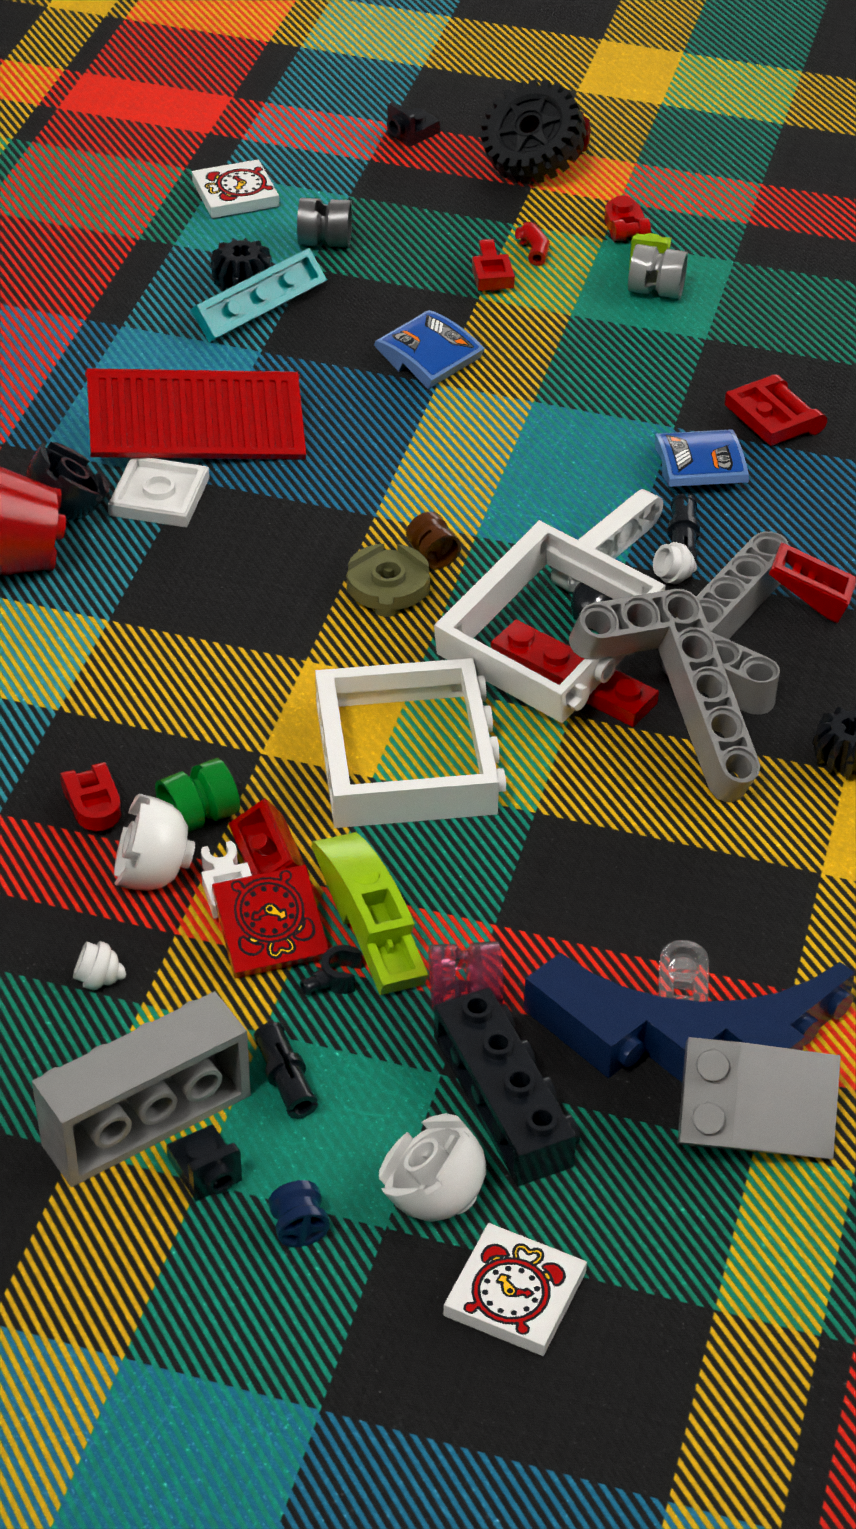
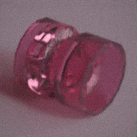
(482, 968)

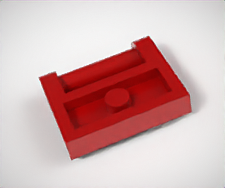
(774, 410)

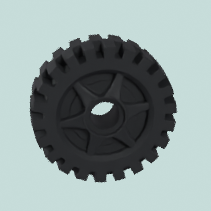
(533, 131)

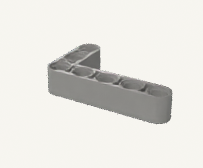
(728, 604)
(685, 674)

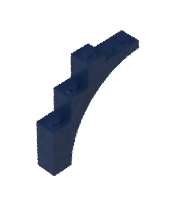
(618, 1024)

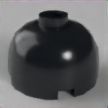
(67, 470)

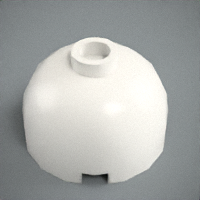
(152, 845)
(435, 1171)

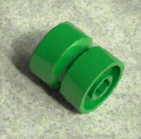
(203, 794)

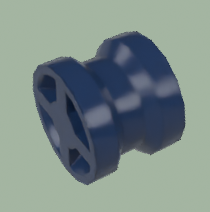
(298, 1213)

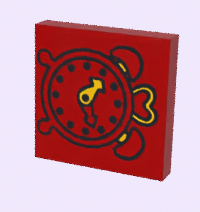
(269, 921)

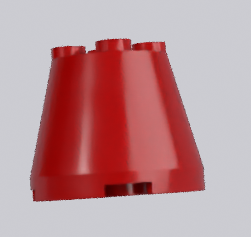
(28, 524)

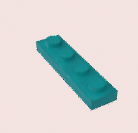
(258, 295)

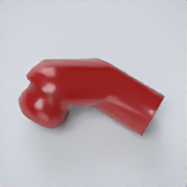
(539, 242)

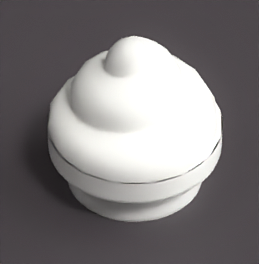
(674, 563)
(98, 966)

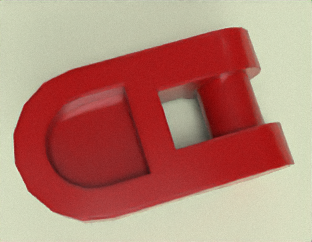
(625, 218)
(92, 797)

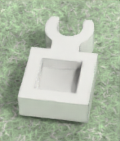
(220, 870)

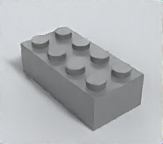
(142, 1088)

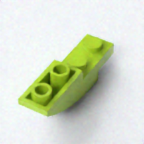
(375, 910)

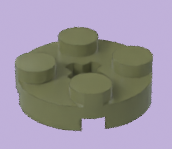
(404, 581)

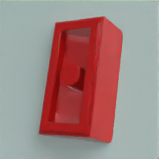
(265, 839)

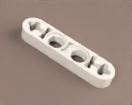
(618, 530)

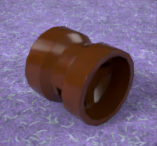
(433, 539)

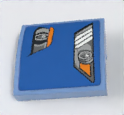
(430, 348)
(701, 458)

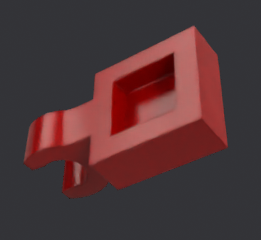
(492, 270)

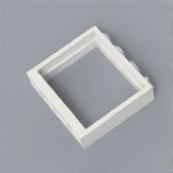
(502, 583)
(414, 798)

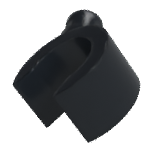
(332, 980)

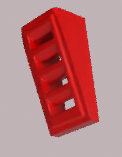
(819, 583)

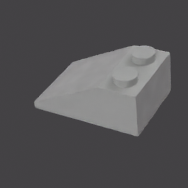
(758, 1098)

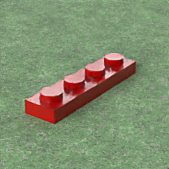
(618, 697)

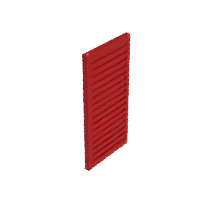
(195, 414)

